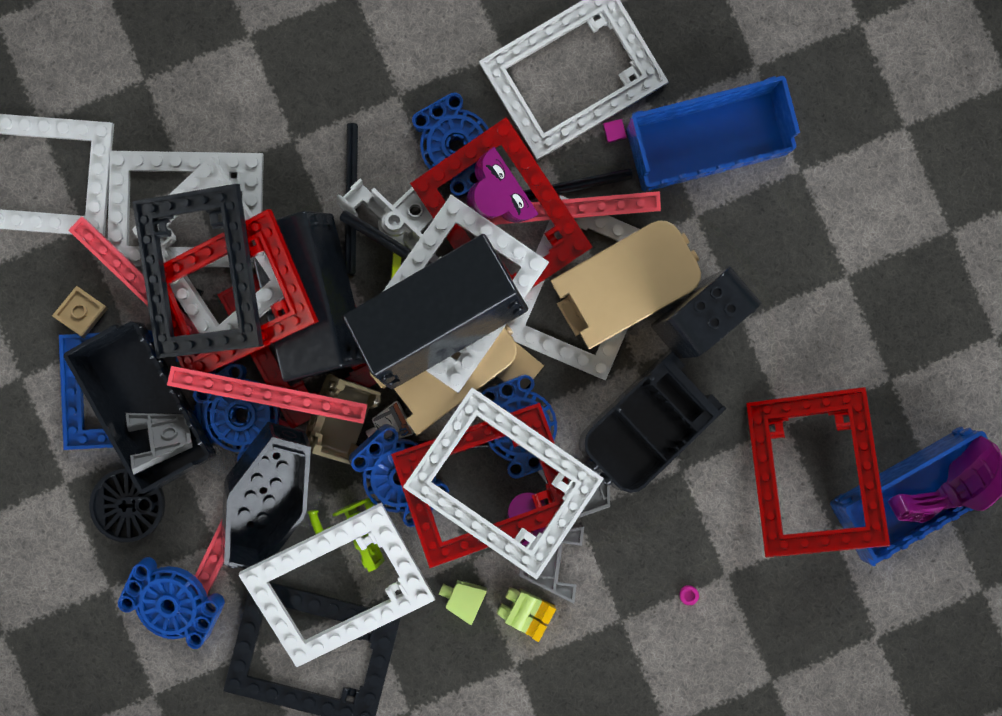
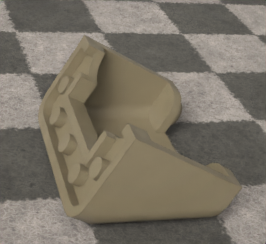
(338, 437)

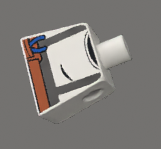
(394, 416)

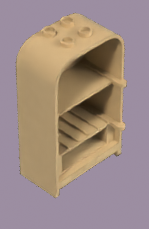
(630, 280)
(432, 399)

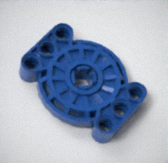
(444, 131)
(513, 402)
(224, 416)
(380, 469)
(181, 588)

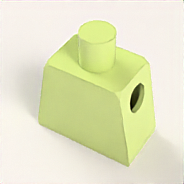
(464, 599)

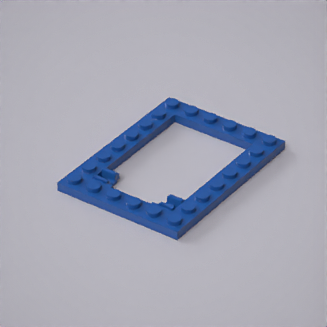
(74, 431)

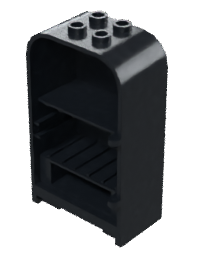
(706, 314)
(648, 426)

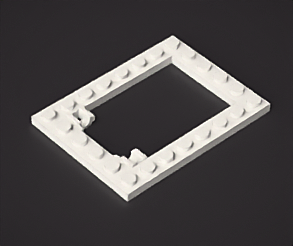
(643, 67)
(246, 165)
(206, 176)
(98, 180)
(600, 363)
(452, 371)
(577, 492)
(380, 531)

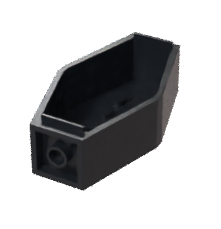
(276, 510)

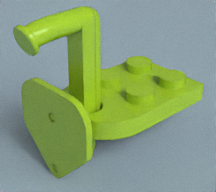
(372, 555)

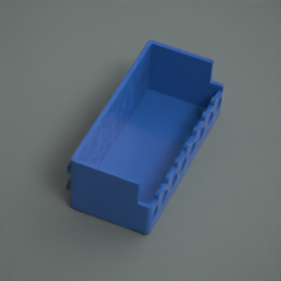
(713, 133)
(914, 475)

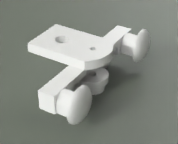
(392, 219)

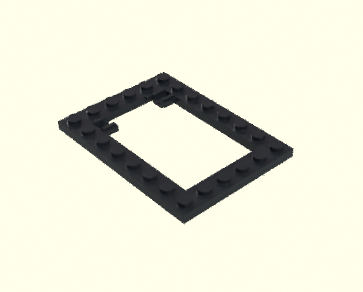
(156, 213)
(365, 700)

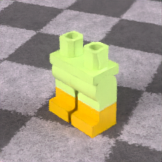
(519, 613)

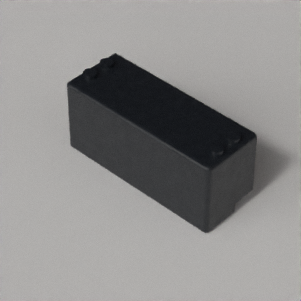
(322, 269)
(435, 312)
(123, 377)

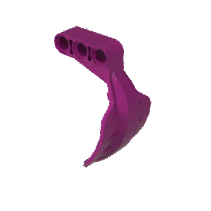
(971, 482)

